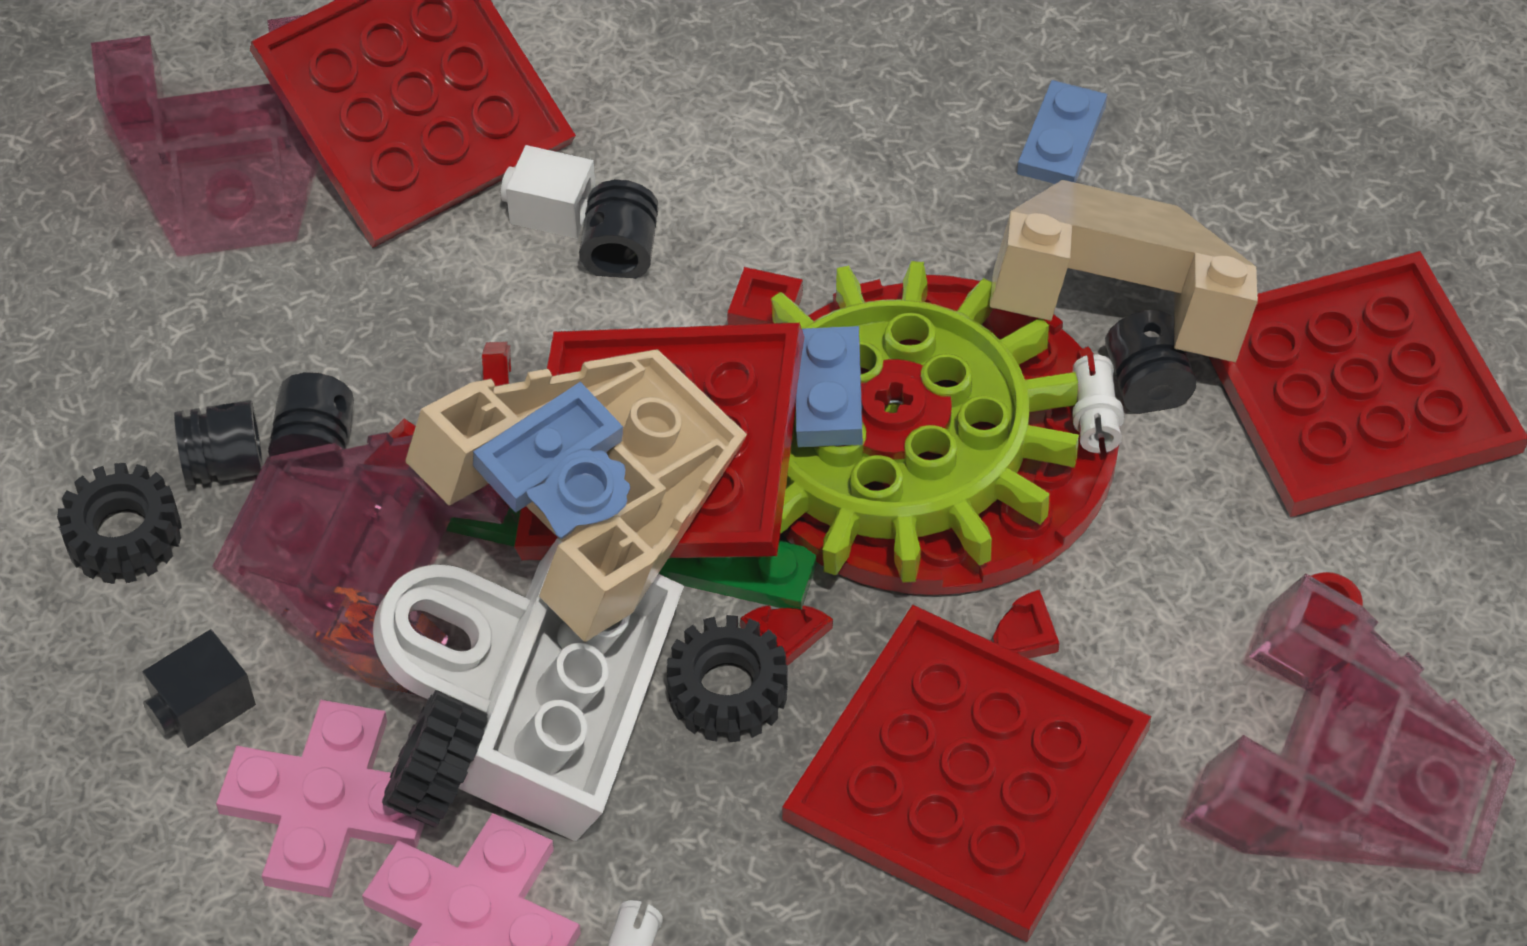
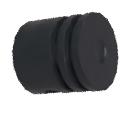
(616, 225)
(1149, 368)
(307, 413)
(219, 442)

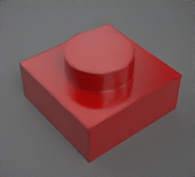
(754, 293)

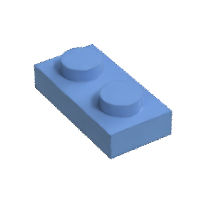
(1062, 133)
(829, 388)
(537, 443)

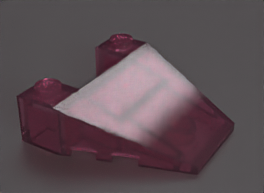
(212, 163)
(333, 536)
(1371, 759)

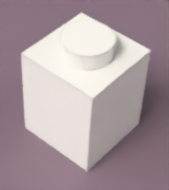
(548, 191)

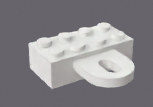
(551, 700)

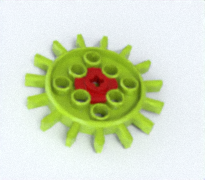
(913, 415)

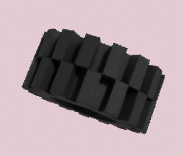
(126, 552)
(727, 645)
(435, 759)

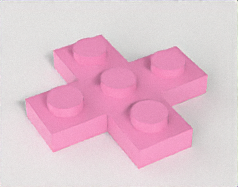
(318, 798)
(479, 899)

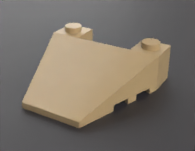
(1130, 242)
(672, 454)

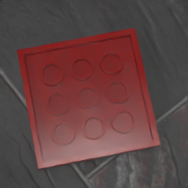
(409, 103)
(754, 381)
(1365, 386)
(967, 771)

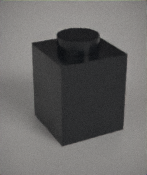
(197, 689)

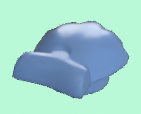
(581, 491)

